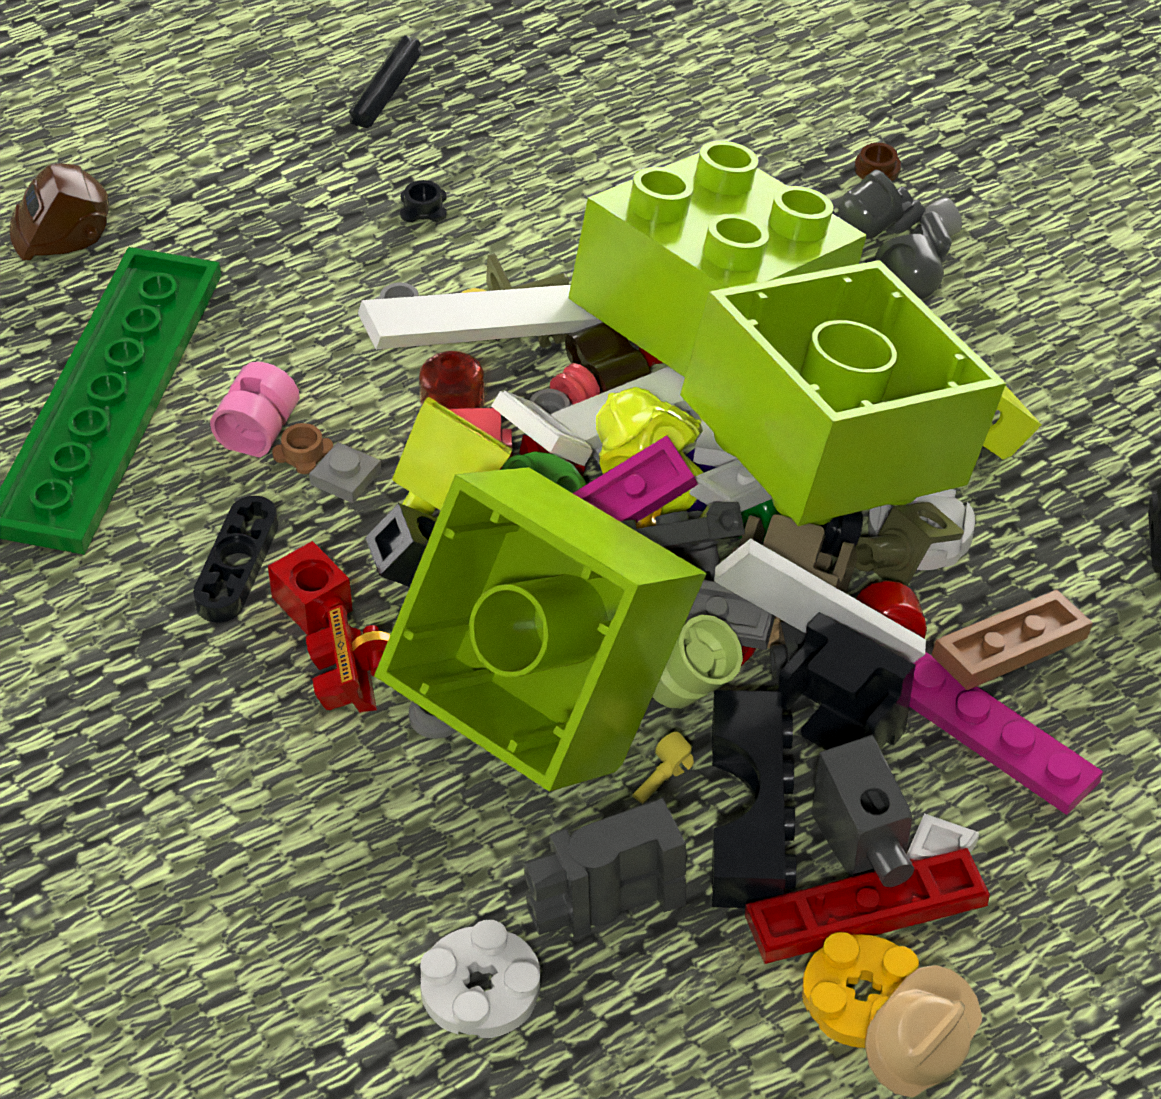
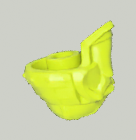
(637, 420)

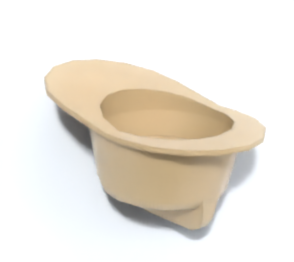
(922, 1031)

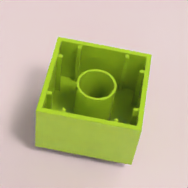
(693, 229)
(840, 391)
(538, 625)

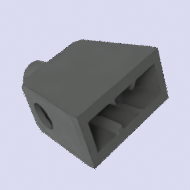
(863, 811)

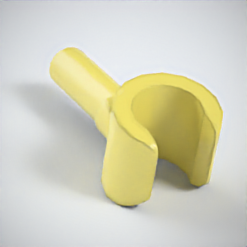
(671, 751)

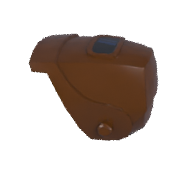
(59, 212)

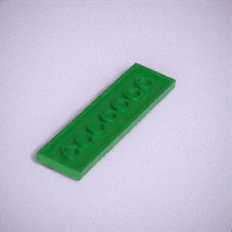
(104, 400)

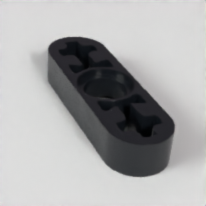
(233, 540)

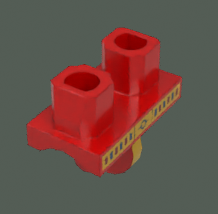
(355, 658)

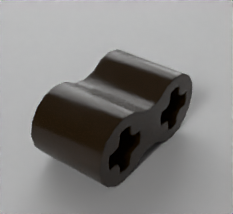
(606, 356)

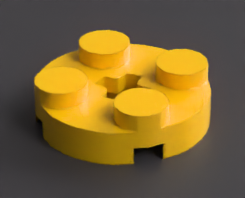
(846, 961)

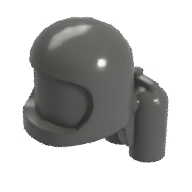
(879, 207)
(918, 256)

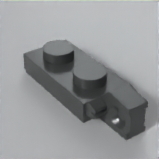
(676, 531)

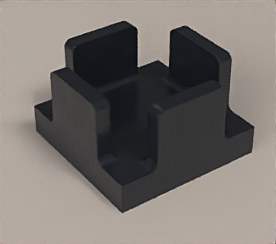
(855, 683)

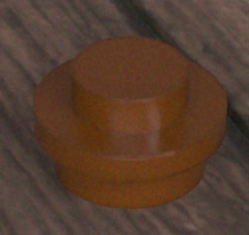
(878, 157)

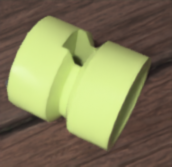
(700, 662)

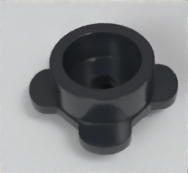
(423, 201)

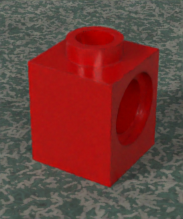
(309, 585)

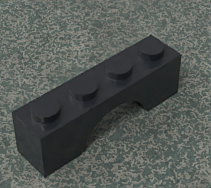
(750, 851)

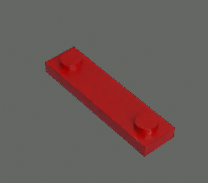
(862, 905)

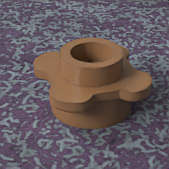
(302, 447)

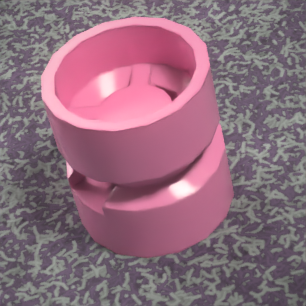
(255, 409)

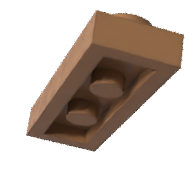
(1011, 639)

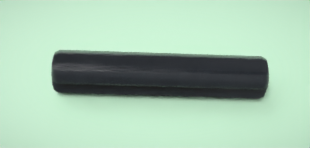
(385, 82)

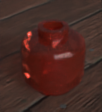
(452, 380)

